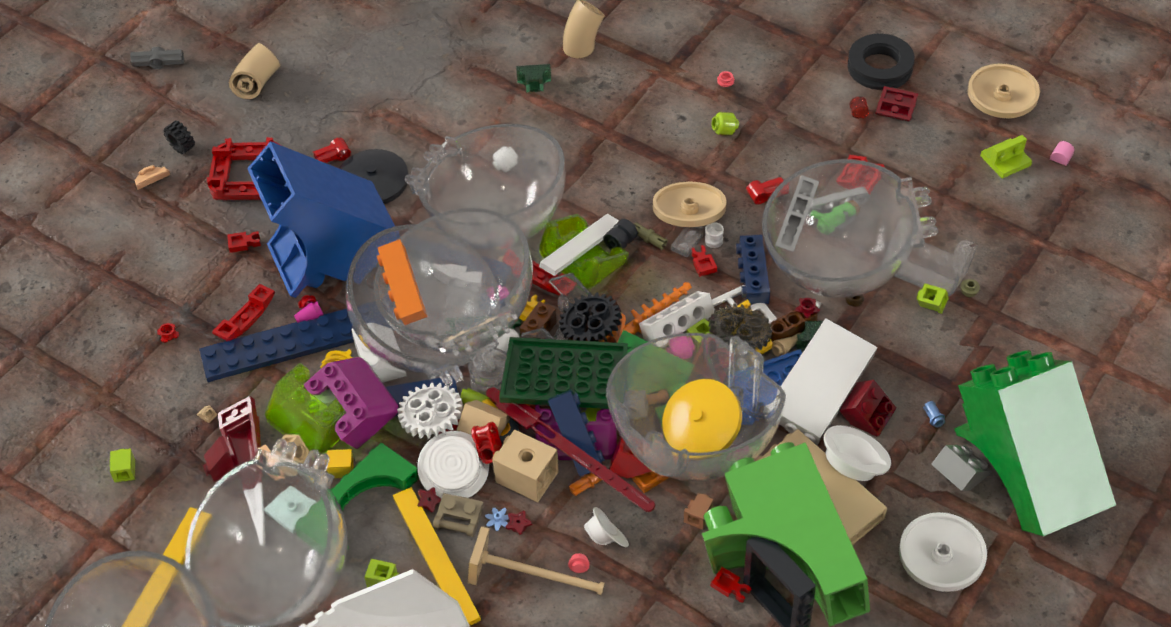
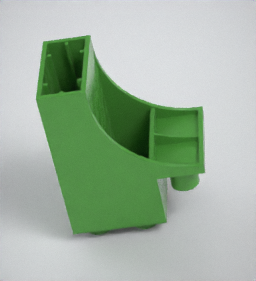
(790, 505)

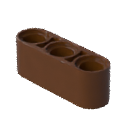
(790, 324)

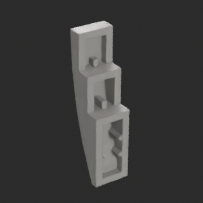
(797, 213)

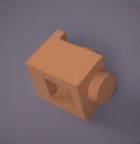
(696, 509)

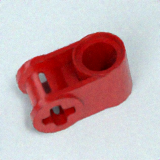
(486, 440)

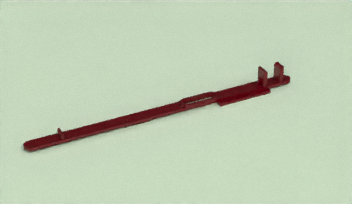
(530, 418)

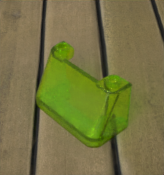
(591, 266)

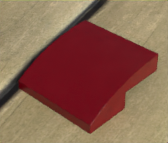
(897, 103)

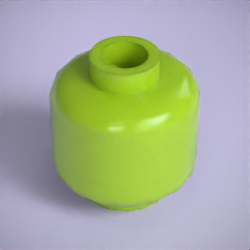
(725, 123)

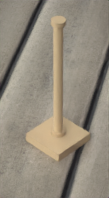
(481, 556)

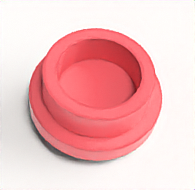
(725, 79)
(579, 563)

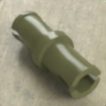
(650, 236)

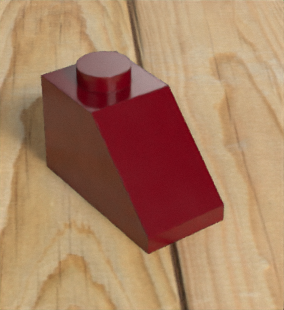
(218, 460)

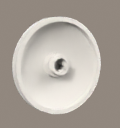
(943, 552)

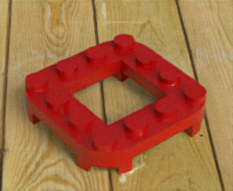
(220, 170)

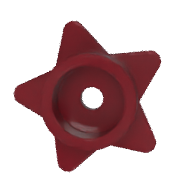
(807, 302)
(423, 502)
(518, 527)

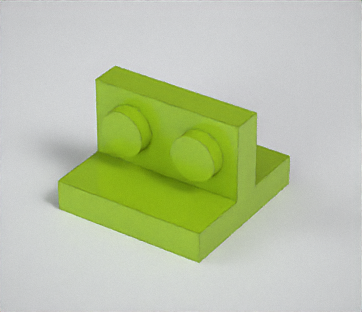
(1007, 156)

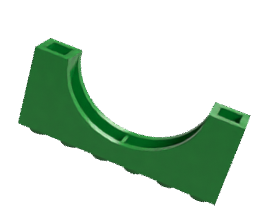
(377, 469)

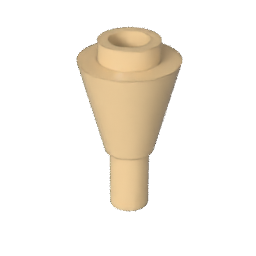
(784, 345)

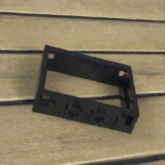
(763, 553)

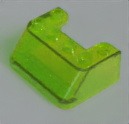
(300, 413)

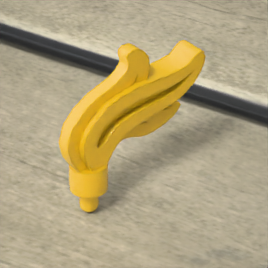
(336, 355)

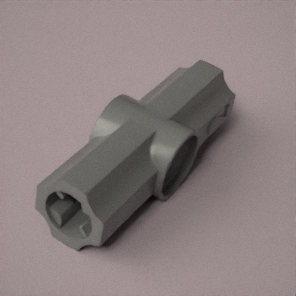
(157, 58)

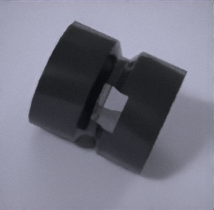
(621, 234)

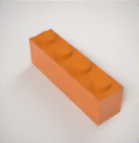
(402, 282)

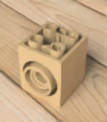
(525, 465)

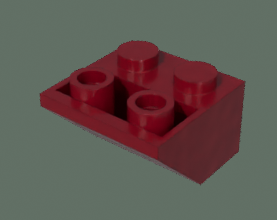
(868, 407)

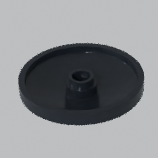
(382, 168)

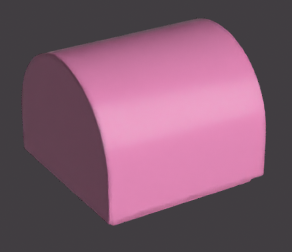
(1062, 153)

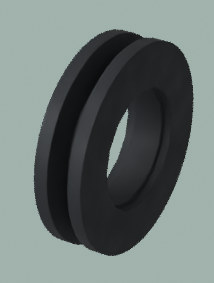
(885, 45)

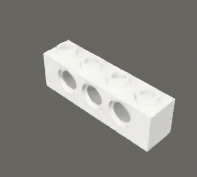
(678, 316)

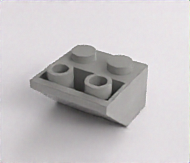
(961, 466)

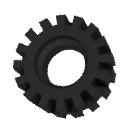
(179, 137)

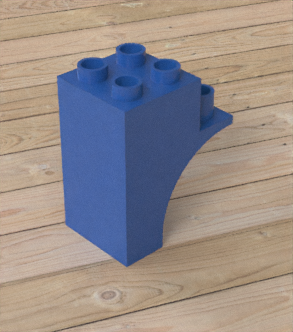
(319, 213)

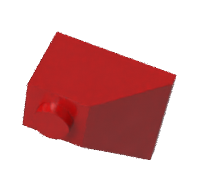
(625, 463)

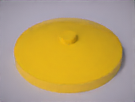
(702, 417)

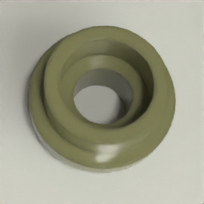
(970, 287)

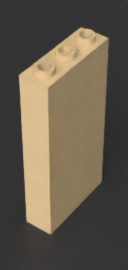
(854, 503)

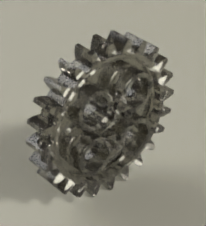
(729, 320)

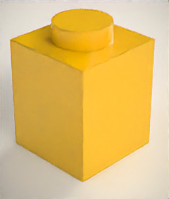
(340, 462)

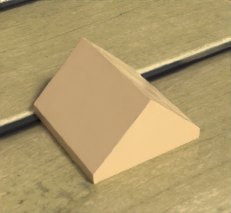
(480, 414)

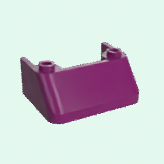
(603, 428)

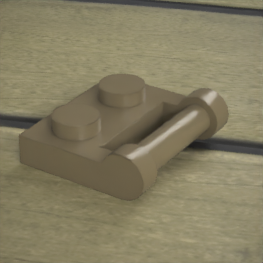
(458, 508)

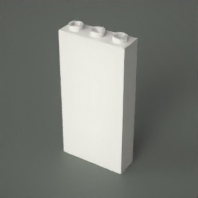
(823, 379)

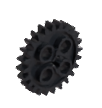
(590, 318)

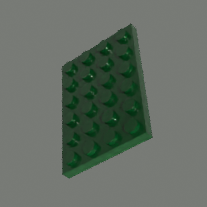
(548, 367)

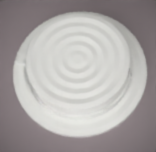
(855, 453)
(452, 465)

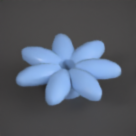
(497, 518)

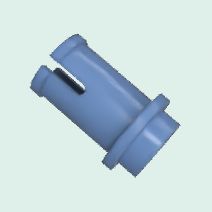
(936, 418)

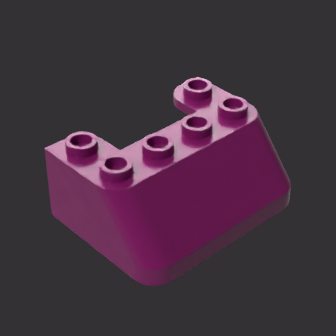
(360, 394)

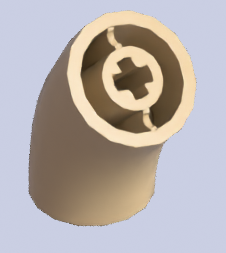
(581, 29)
(253, 72)

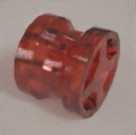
(859, 107)

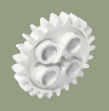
(430, 410)

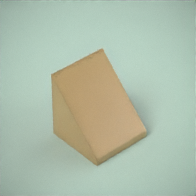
(207, 414)

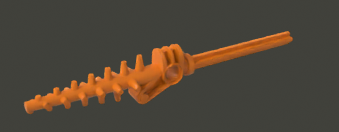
(633, 326)

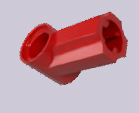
(336, 150)
(762, 191)

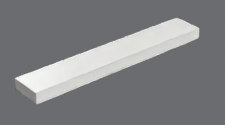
(578, 245)

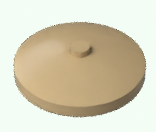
(1003, 90)
(689, 204)

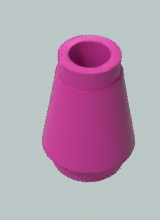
(310, 312)

